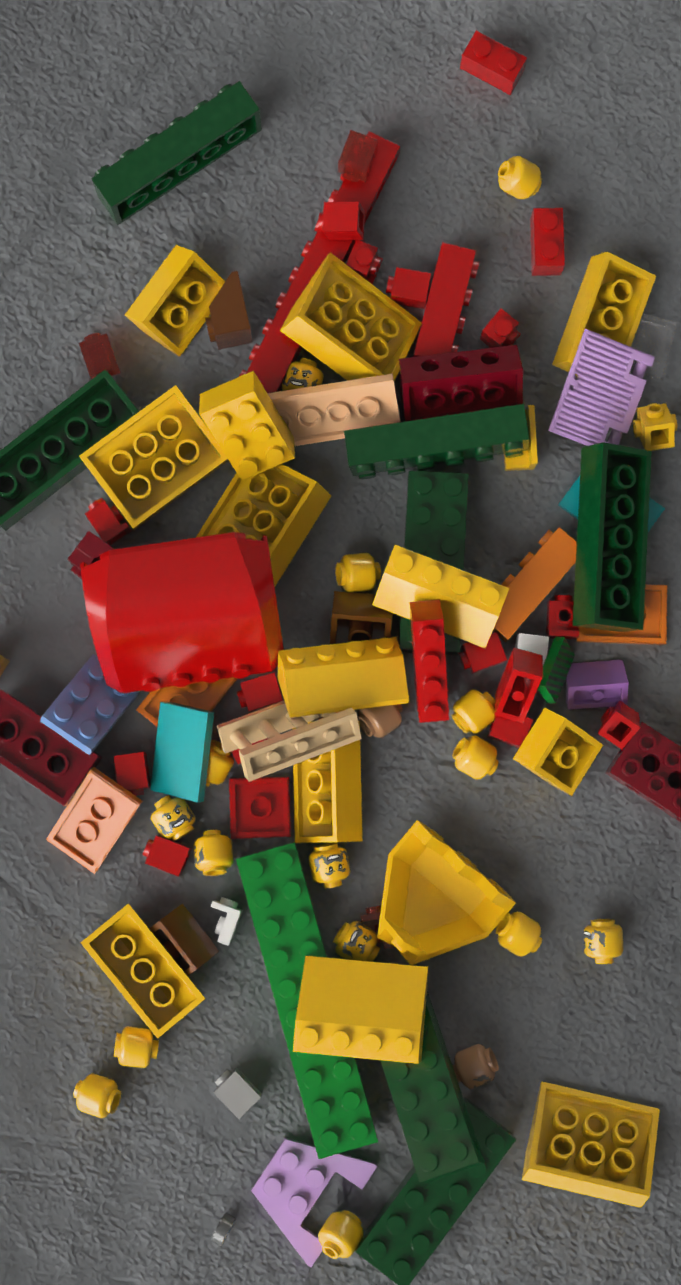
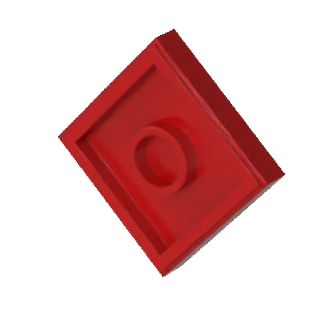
(259, 807)

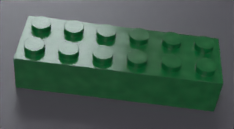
(177, 152)
(436, 441)
(49, 450)
(435, 529)
(612, 537)
(433, 1108)
(423, 1213)

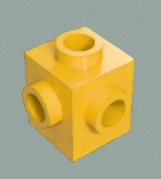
(655, 427)

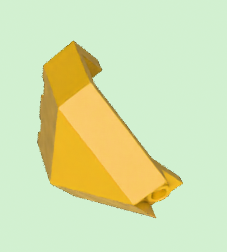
(436, 898)

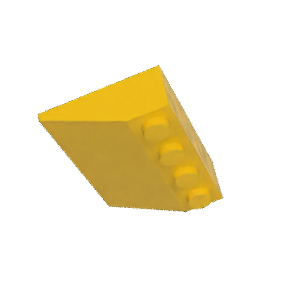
(350, 323)
(154, 457)
(272, 505)
(361, 1009)
(592, 1145)

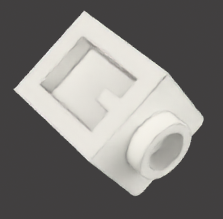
(227, 926)

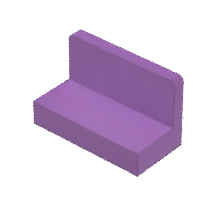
(596, 684)

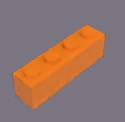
(535, 580)

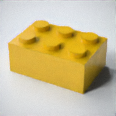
(247, 425)

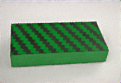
(555, 669)

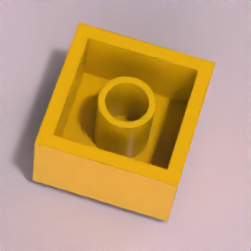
(558, 751)

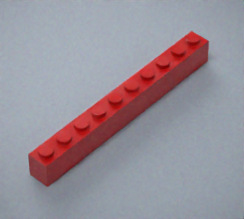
(277, 350)

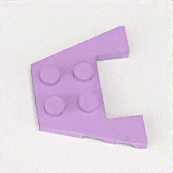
(294, 1184)

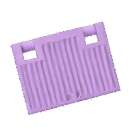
(603, 391)

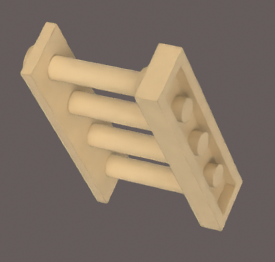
(287, 748)

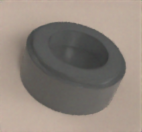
(223, 1229)

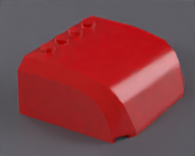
(183, 612)

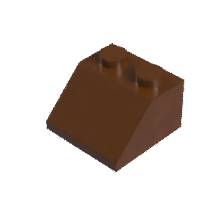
(229, 317)
(357, 619)
(184, 939)

